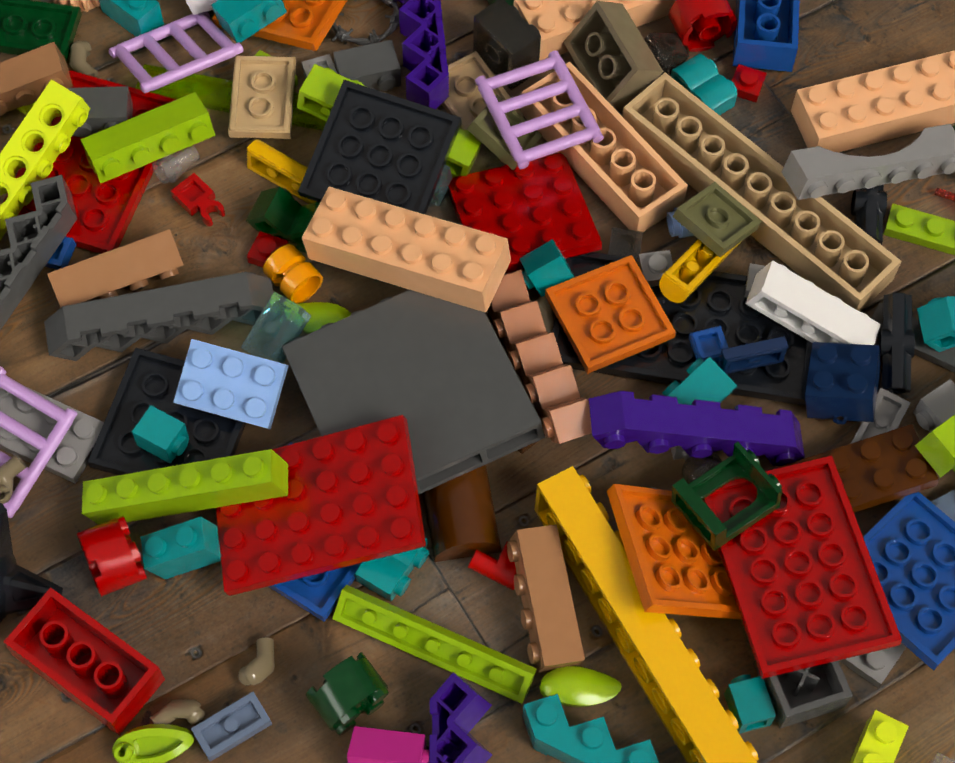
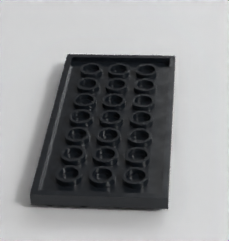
(712, 304)

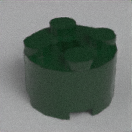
(347, 692)

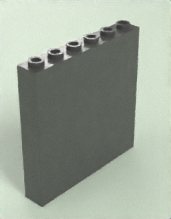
(420, 362)

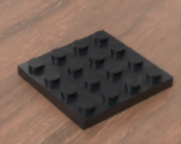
(381, 149)
(154, 382)

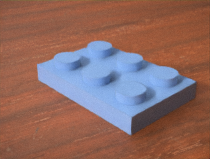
(231, 384)

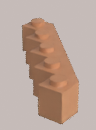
(538, 361)

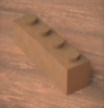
(28, 74)
(117, 268)
(545, 598)

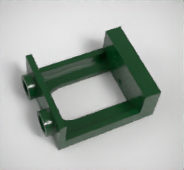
(740, 465)

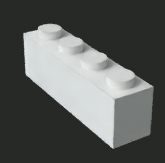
(808, 309)

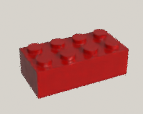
(84, 661)

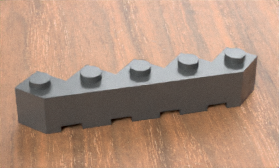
(34, 241)
(156, 314)

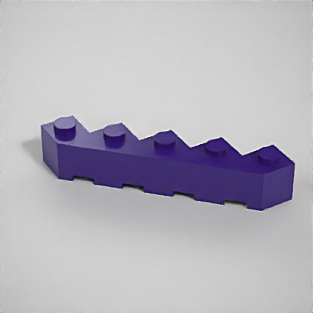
(424, 52)
(695, 427)
(454, 712)

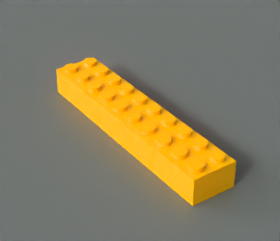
(645, 639)

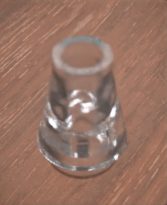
(175, 165)

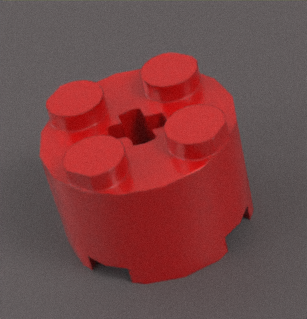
(702, 22)
(111, 555)

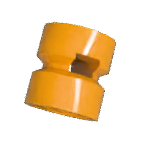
(295, 277)

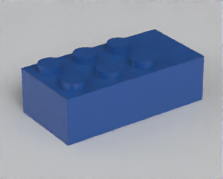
(766, 34)

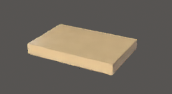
(464, 95)
(262, 97)

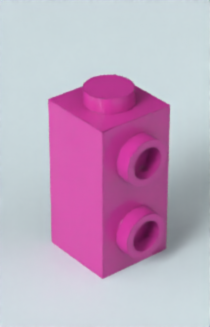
(386, 746)

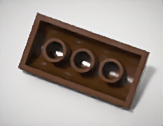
(462, 517)

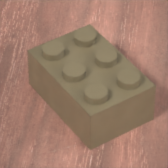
(613, 54)

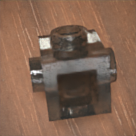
(667, 50)

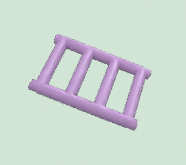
(174, 71)
(511, 133)
(45, 446)

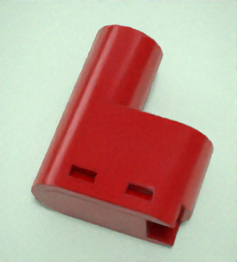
(498, 570)

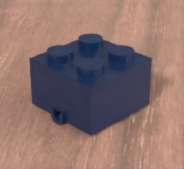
(843, 382)

